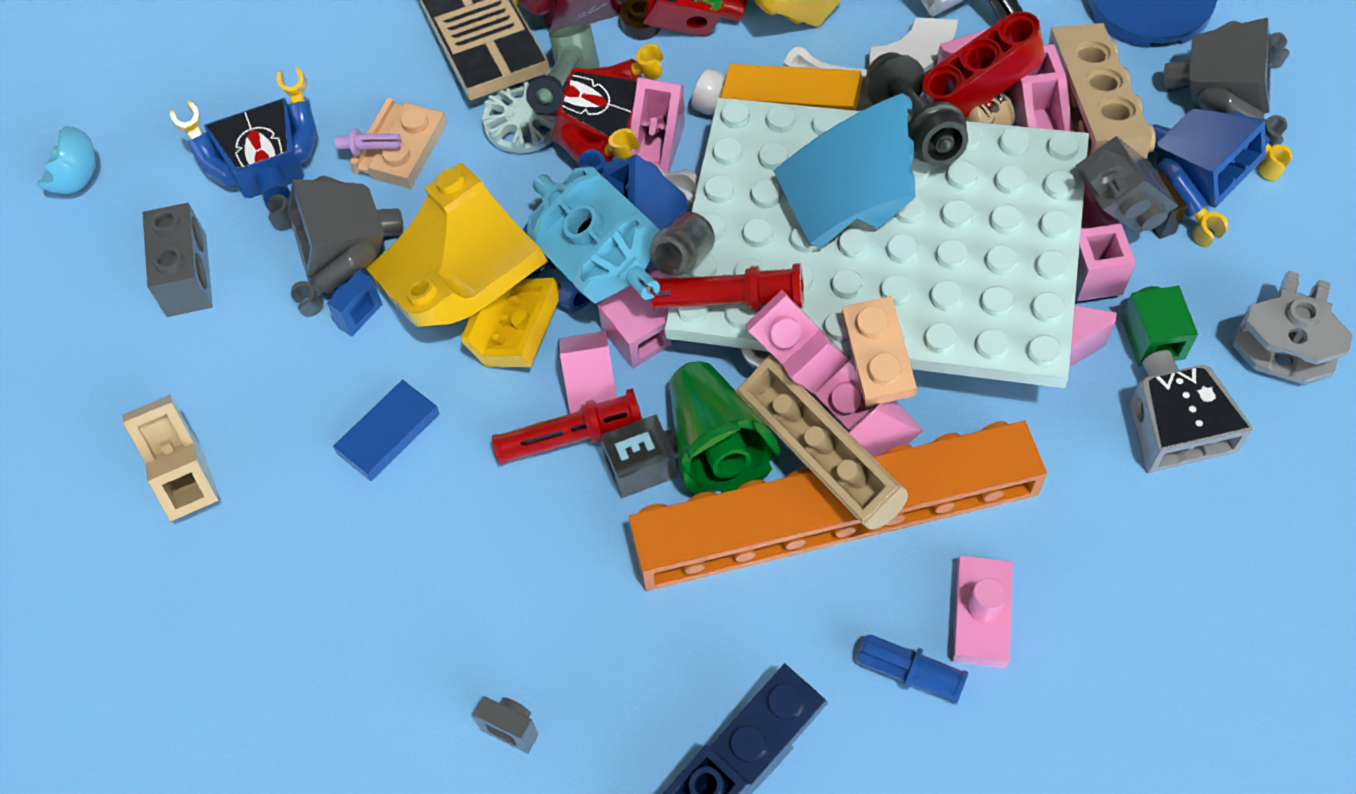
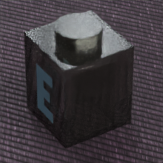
(640, 455)

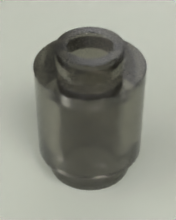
(682, 243)

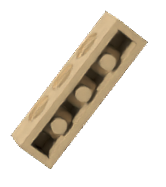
(1100, 89)

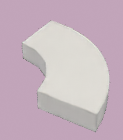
(921, 41)

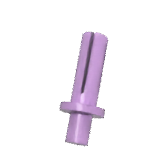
(357, 141)

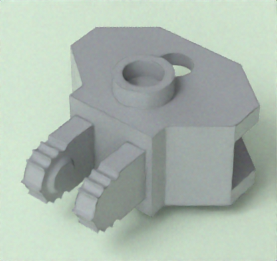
(1293, 329)

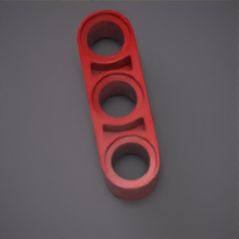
(987, 63)

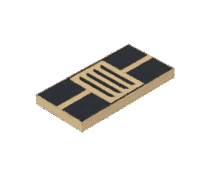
(486, 43)

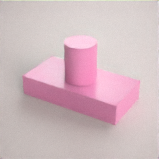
(983, 612)

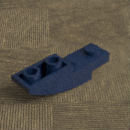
(754, 739)

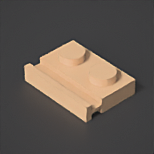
(419, 134)

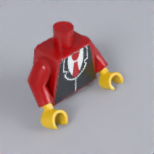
(601, 105)

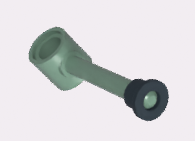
(572, 48)

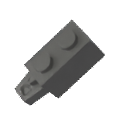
(1127, 186)

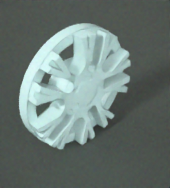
(517, 119)

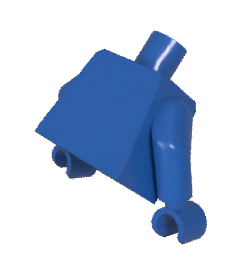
(641, 185)

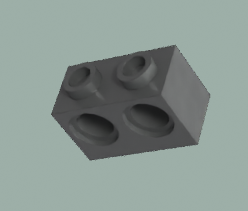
(177, 260)

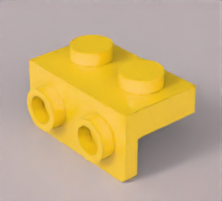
(513, 324)

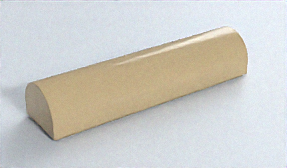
(823, 445)

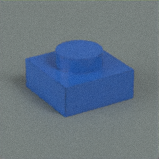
(354, 303)

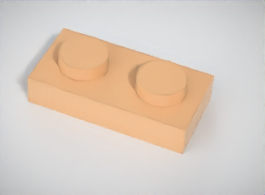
(879, 351)

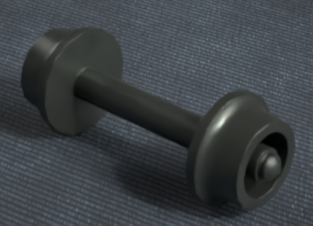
(935, 128)

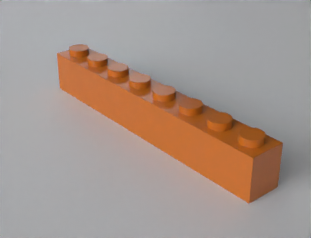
(802, 515)

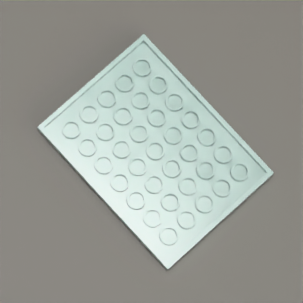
(972, 262)

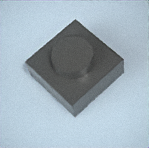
(506, 722)

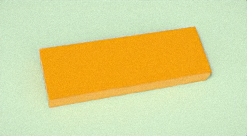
(794, 85)

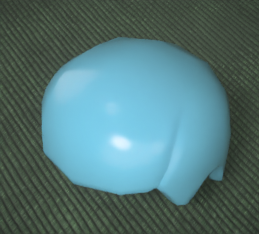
(69, 163)

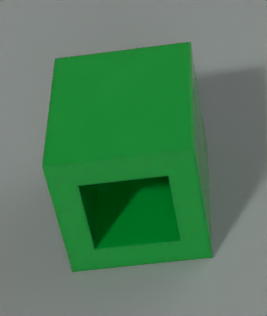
(1157, 322)

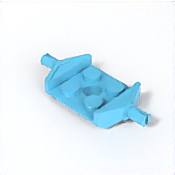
(611, 249)

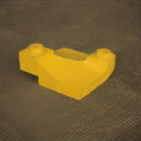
(455, 253)

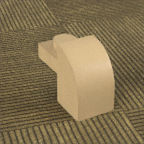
(172, 457)

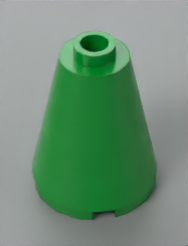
(717, 432)

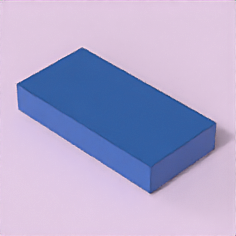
(386, 430)

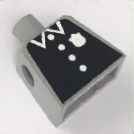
(1184, 415)

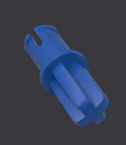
(912, 668)

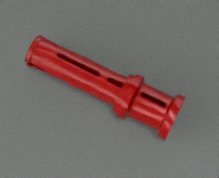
(753, 288)
(510, 445)

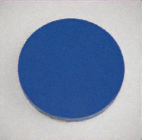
(1153, 20)

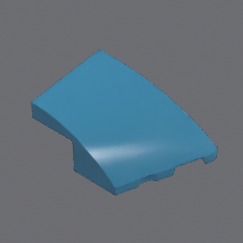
(852, 172)

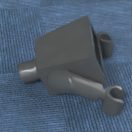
(1233, 71)
(334, 231)

